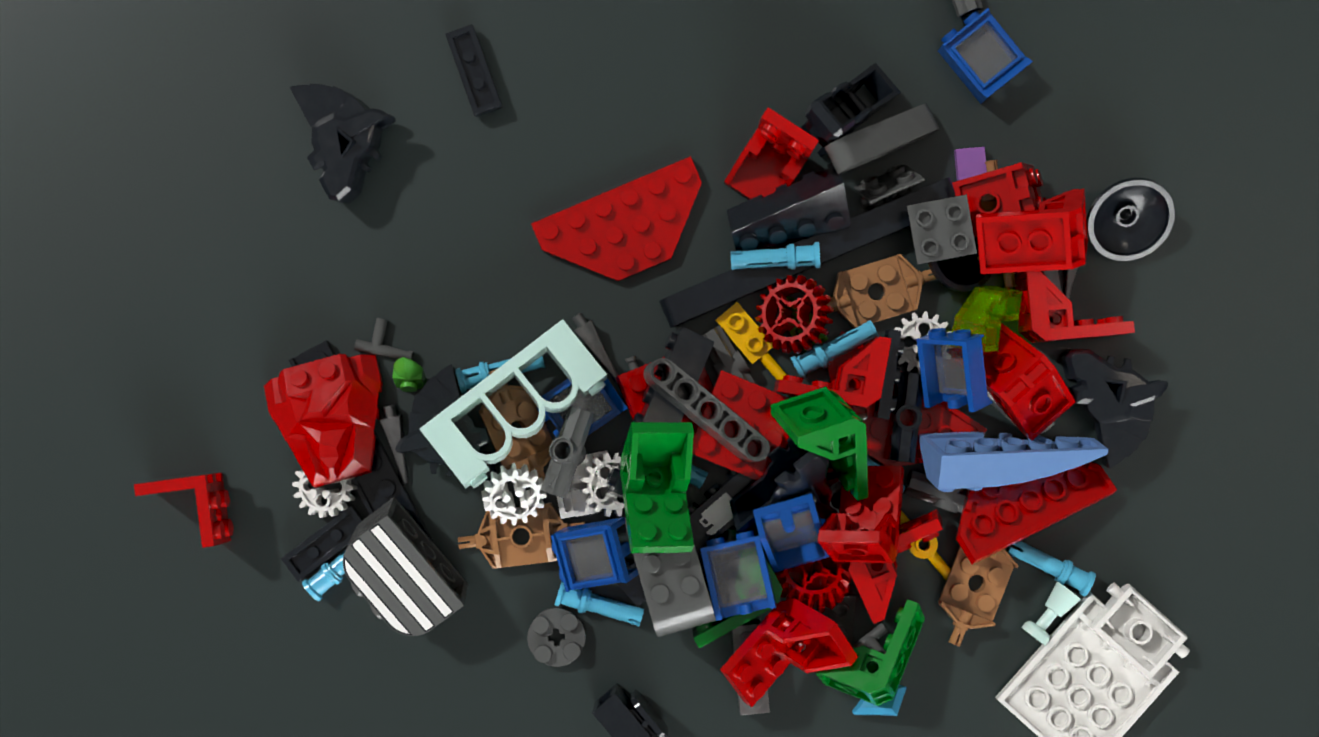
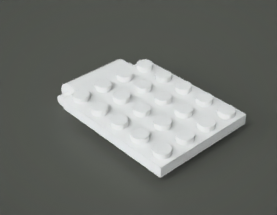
(1097, 668)

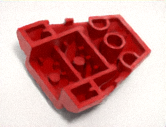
(328, 415)

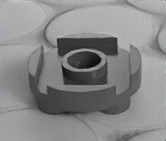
(546, 650)

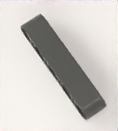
(881, 138)
(720, 412)

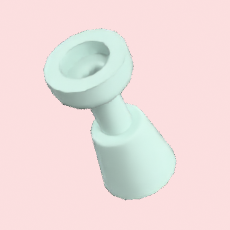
(1058, 603)

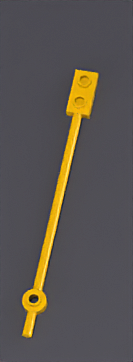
(750, 342)

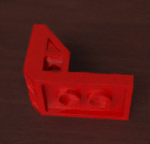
(771, 157)
(1035, 239)
(1044, 301)
(865, 367)
(1025, 384)
(867, 527)
(877, 580)
(779, 642)

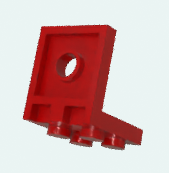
(1013, 187)
(210, 500)

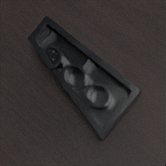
(791, 212)

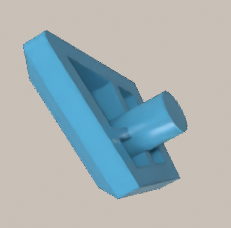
(887, 709)

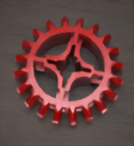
(775, 327)
(822, 588)

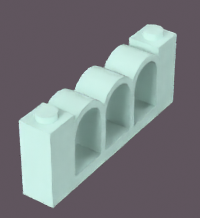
(568, 354)

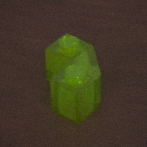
(986, 310)

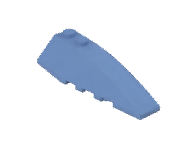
(977, 462)

